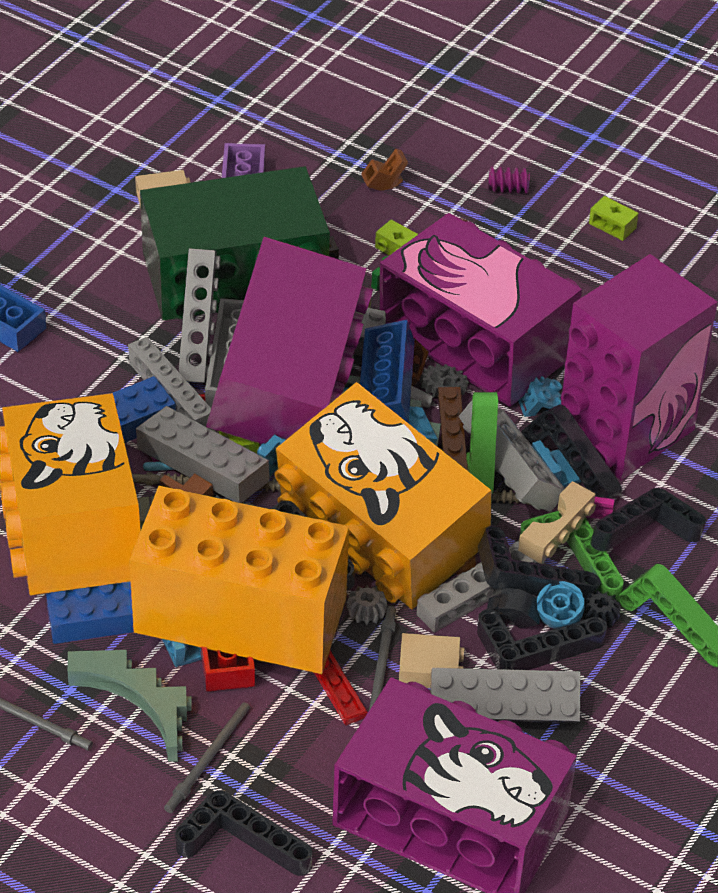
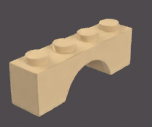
(542, 539)

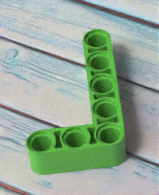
(483, 437)
(588, 557)
(677, 606)

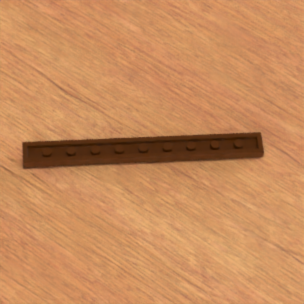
(453, 437)

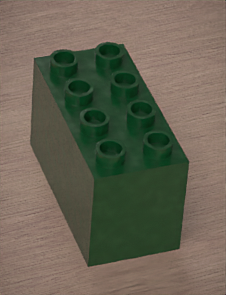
(230, 219)

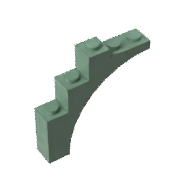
(114, 673)

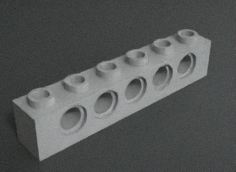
(196, 259)
(150, 362)
(460, 595)

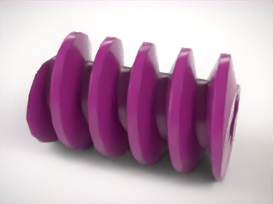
(508, 179)

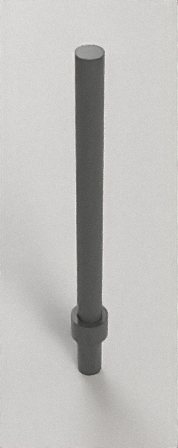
(387, 630)
(67, 735)
(182, 790)

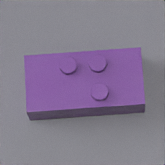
(243, 159)

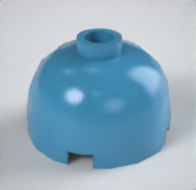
(560, 604)

